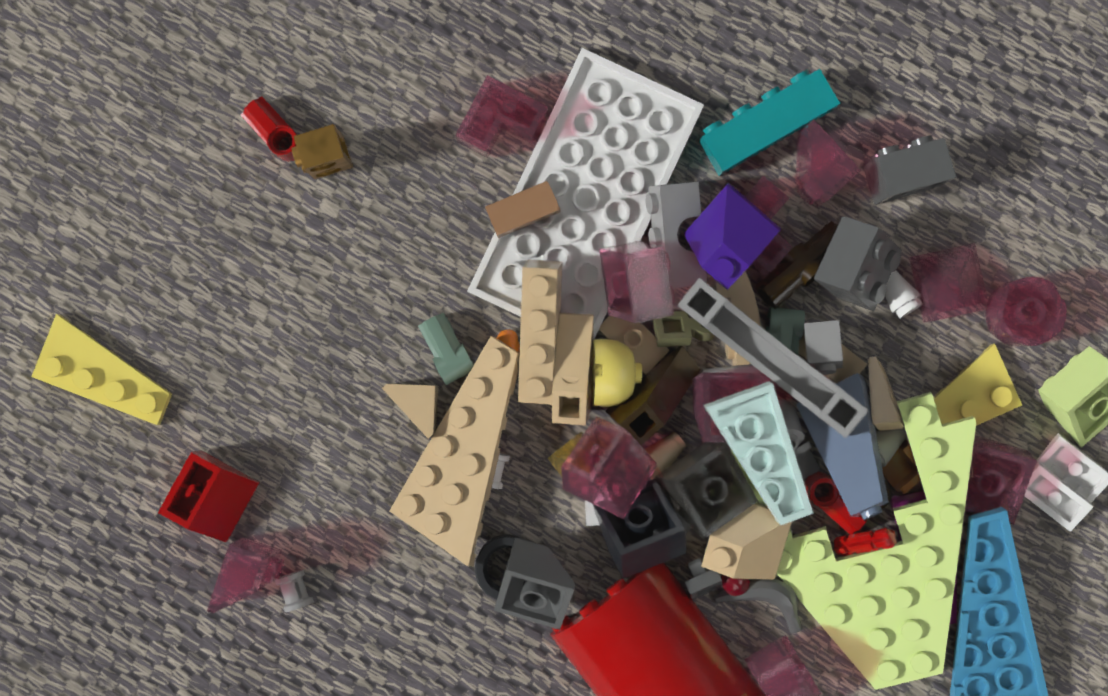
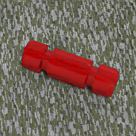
(864, 542)

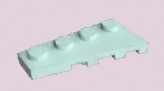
(760, 440)

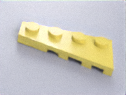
(90, 370)

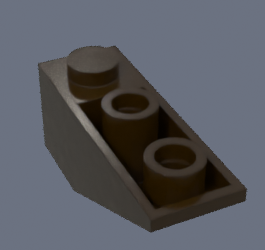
(656, 396)

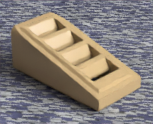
(883, 402)

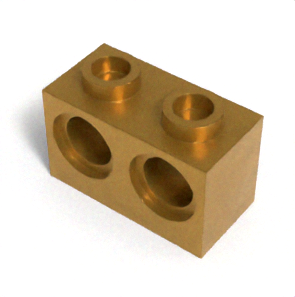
(321, 152)

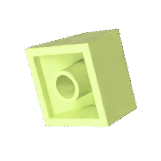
(1079, 395)

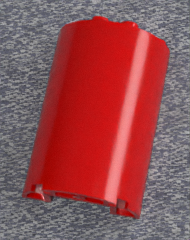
(651, 643)

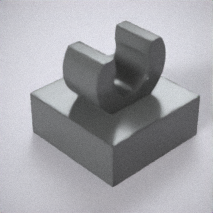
(702, 581)

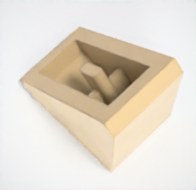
(418, 403)

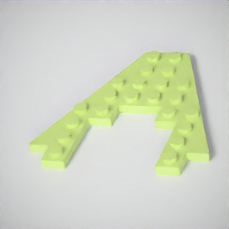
(895, 602)

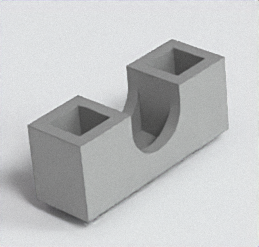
(668, 209)

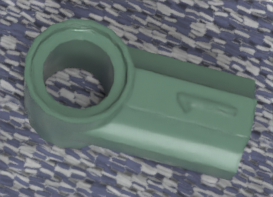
(786, 326)
(448, 353)

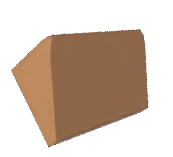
(522, 209)

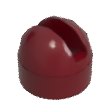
(735, 586)

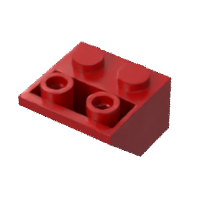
(208, 496)

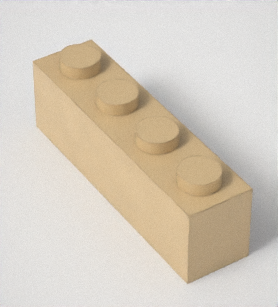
(539, 329)

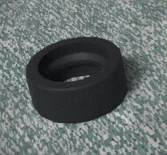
(481, 563)

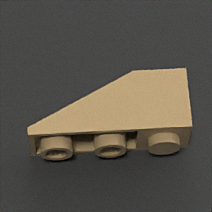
(573, 369)

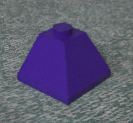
(729, 236)

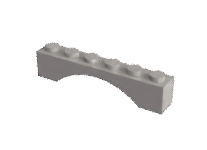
(773, 358)

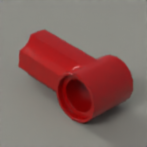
(269, 126)
(832, 503)

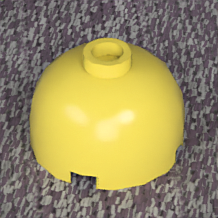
(613, 373)

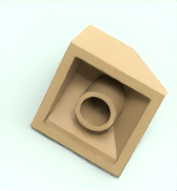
(747, 545)

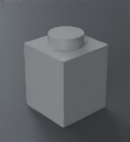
(824, 346)

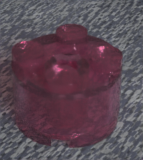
(1039, 298)
(781, 670)

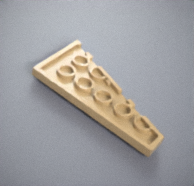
(458, 466)

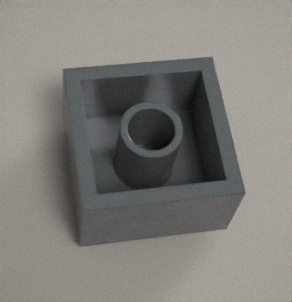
(909, 171)
(858, 263)

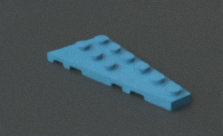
(994, 626)

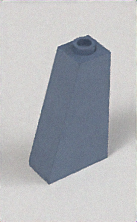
(852, 460)

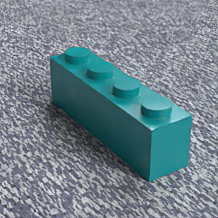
(769, 121)

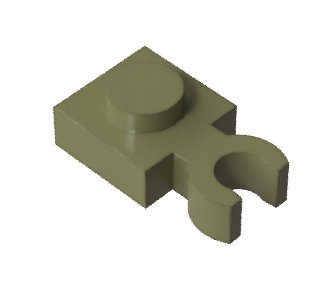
(679, 330)

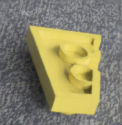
(978, 391)

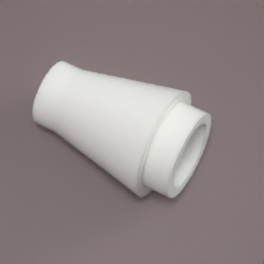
(901, 295)

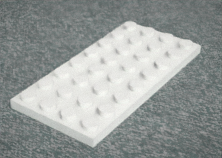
(599, 154)

